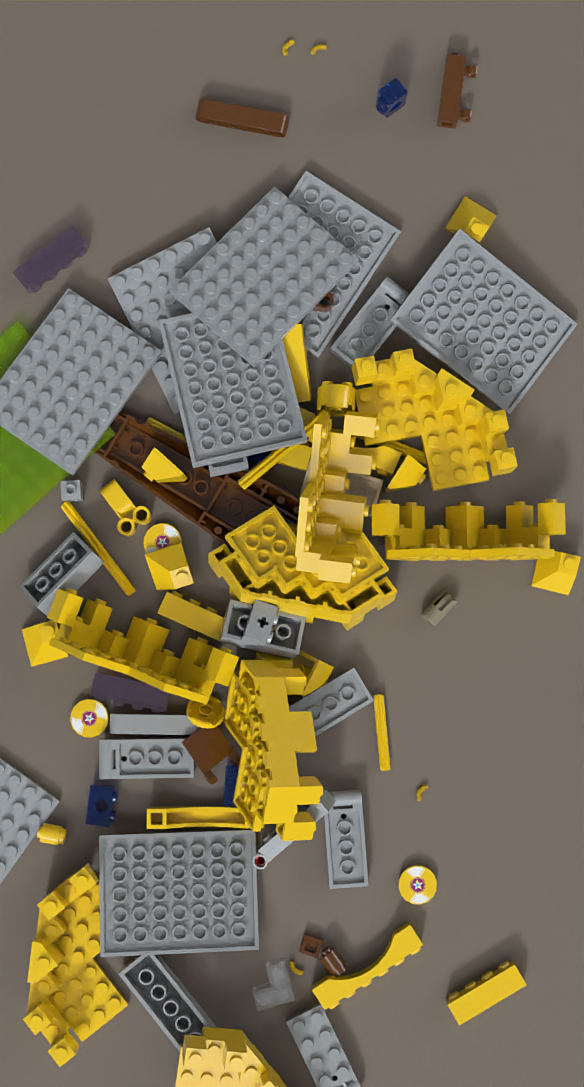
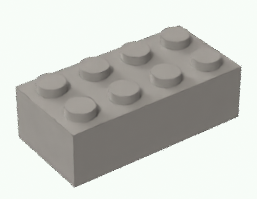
(65, 568)
(286, 635)

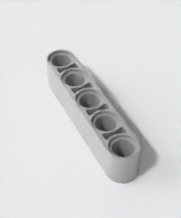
(151, 724)

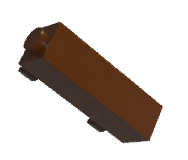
(451, 91)

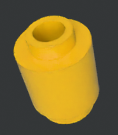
(52, 834)

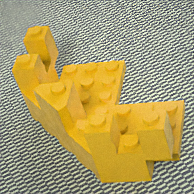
(453, 426)
(325, 506)
(465, 532)
(266, 571)
(141, 649)
(269, 738)
(63, 975)
(223, 1060)

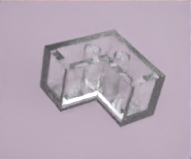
(279, 988)

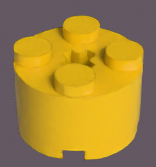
(336, 398)

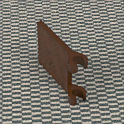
(209, 748)

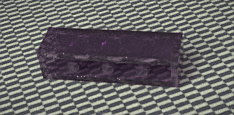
(51, 260)
(129, 691)

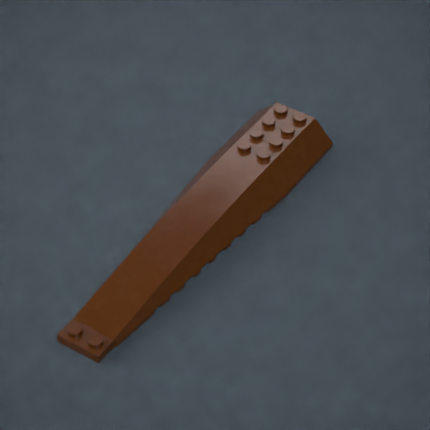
(211, 503)

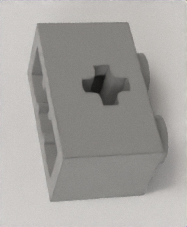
(253, 632)

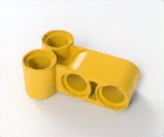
(124, 507)

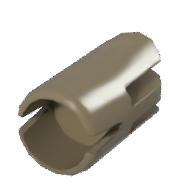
(438, 608)

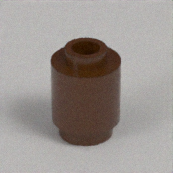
(333, 961)

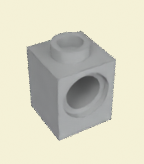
(72, 491)

